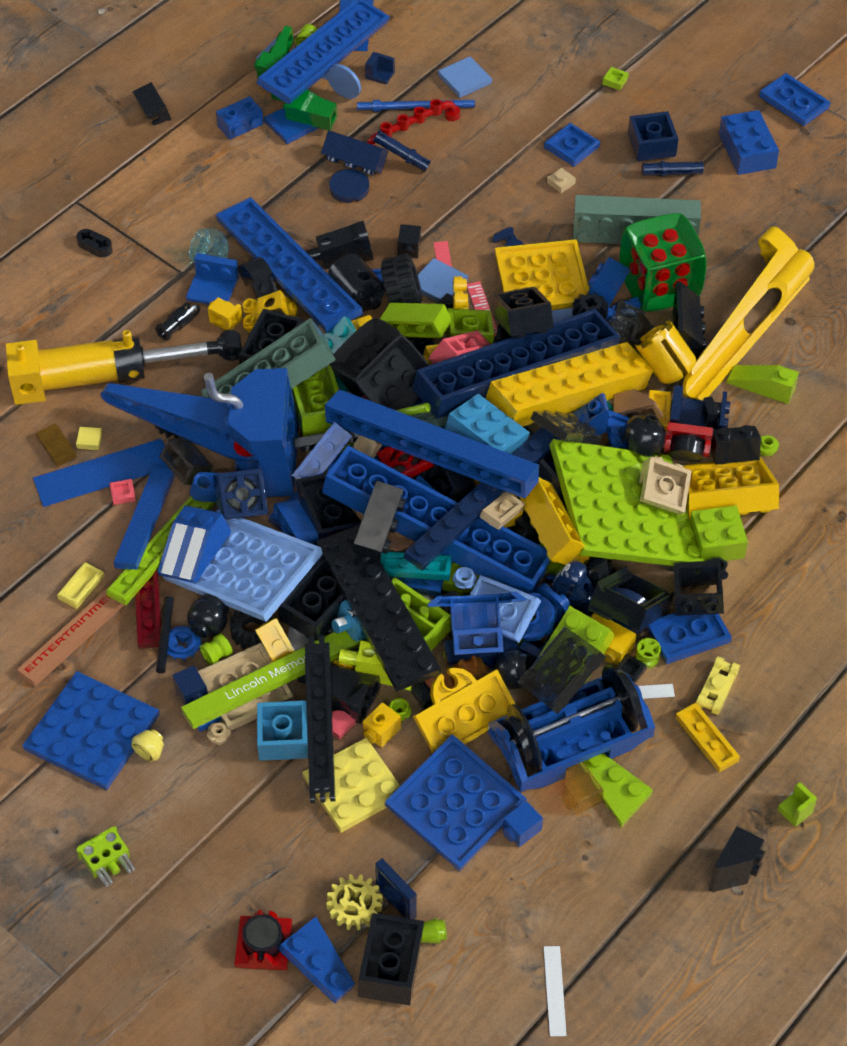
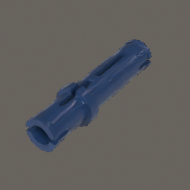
(402, 151)
(676, 168)

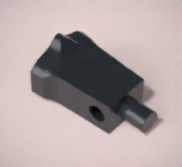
(341, 242)
(352, 691)

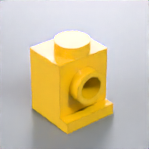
(224, 314)

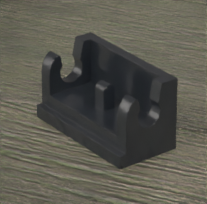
(152, 103)

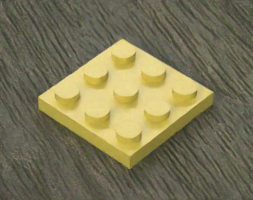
(360, 785)

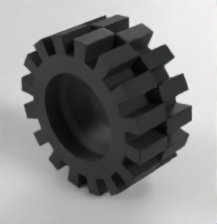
(241, 636)

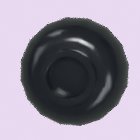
(208, 616)
(512, 666)

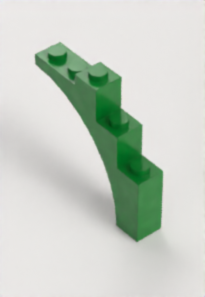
(308, 106)

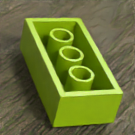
(310, 401)

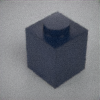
(189, 685)

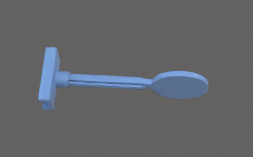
(340, 78)

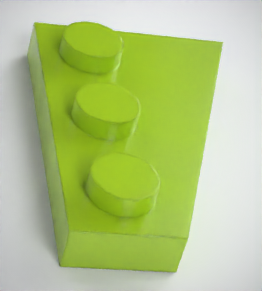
(622, 790)

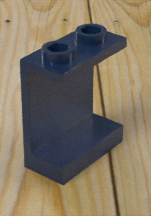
(689, 410)

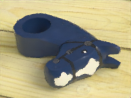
(578, 589)

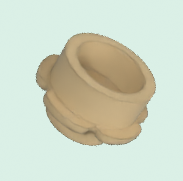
(218, 738)

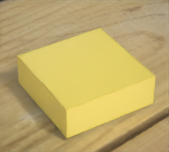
(89, 438)

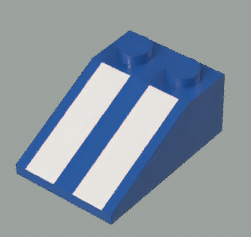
(193, 543)

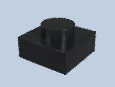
(710, 412)

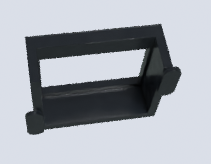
(614, 605)

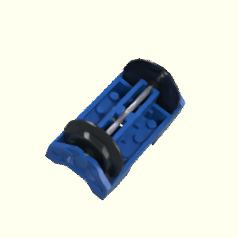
(592, 723)

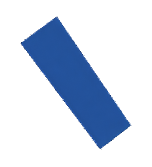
(99, 472)

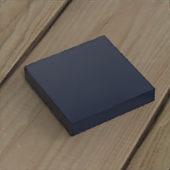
(396, 890)

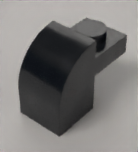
(258, 275)

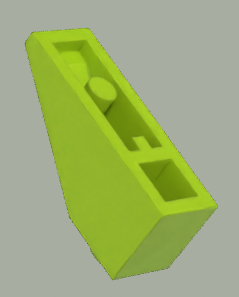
(767, 380)

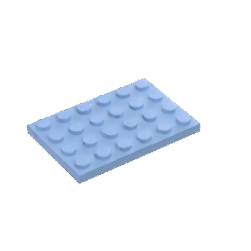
(255, 568)

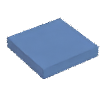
(464, 77)
(437, 279)

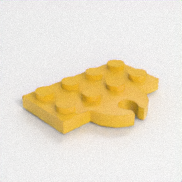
(464, 708)

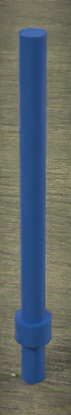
(377, 105)

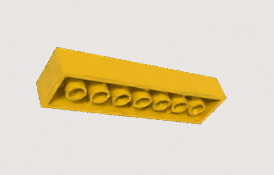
(570, 383)

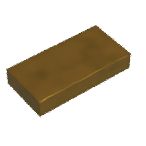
(56, 445)

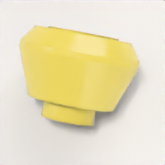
(148, 745)

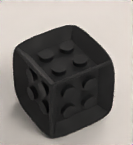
(379, 365)

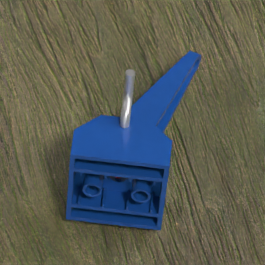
(249, 425)

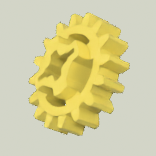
(349, 911)

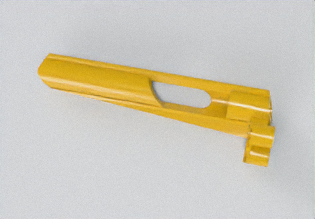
(787, 272)

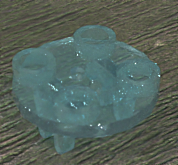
(204, 238)

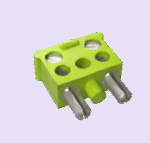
(98, 848)

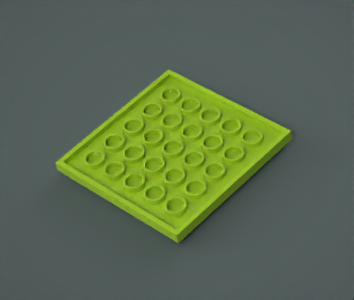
(606, 508)

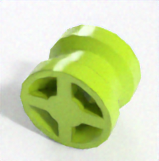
(650, 647)

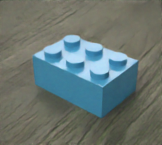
(486, 424)

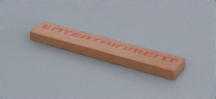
(69, 638)

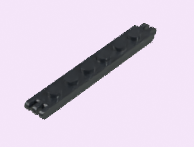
(319, 720)

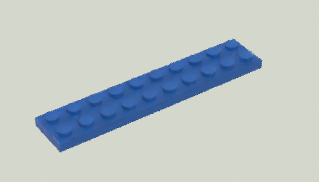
(321, 50)
(289, 264)

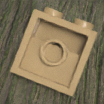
(664, 485)

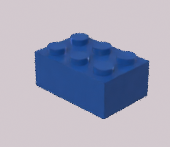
(748, 142)

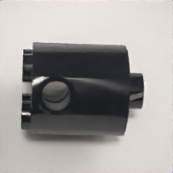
(358, 281)

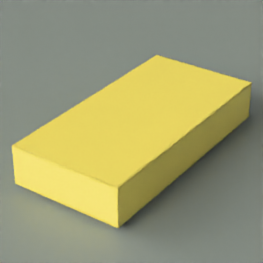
(80, 585)

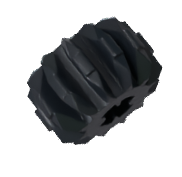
(589, 302)

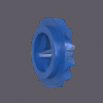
(183, 634)

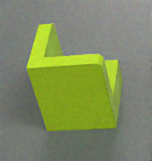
(798, 805)

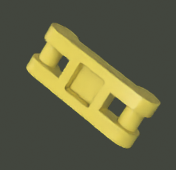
(718, 685)

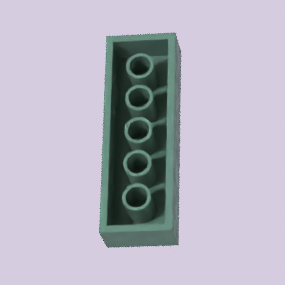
(605, 217)
(300, 351)

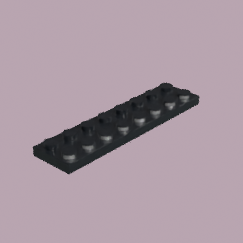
(379, 611)

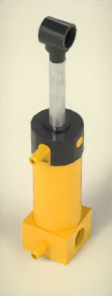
(121, 359)

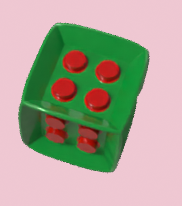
(659, 255)

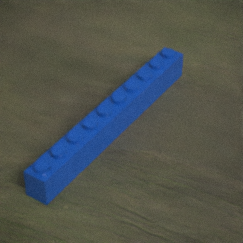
(433, 443)

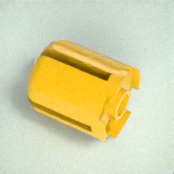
(667, 353)

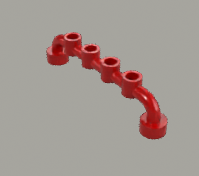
(451, 113)

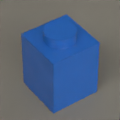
(522, 824)

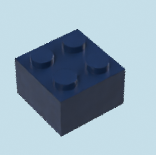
(653, 136)

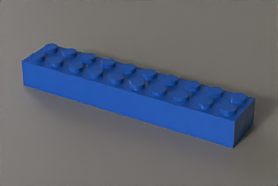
(483, 548)

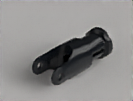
(177, 320)

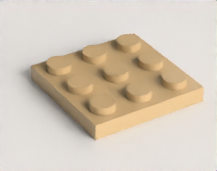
(236, 668)

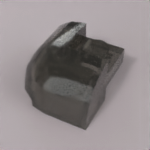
(629, 324)

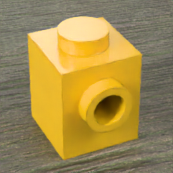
(381, 725)

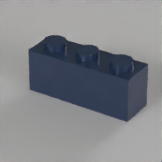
(354, 152)

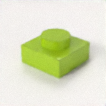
(615, 78)

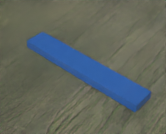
(144, 519)

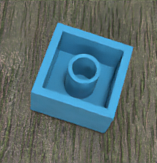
(282, 730)

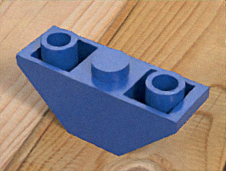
(595, 413)

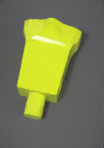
(365, 662)

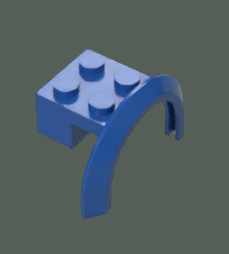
(476, 621)

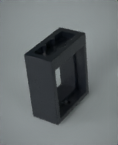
(709, 574)

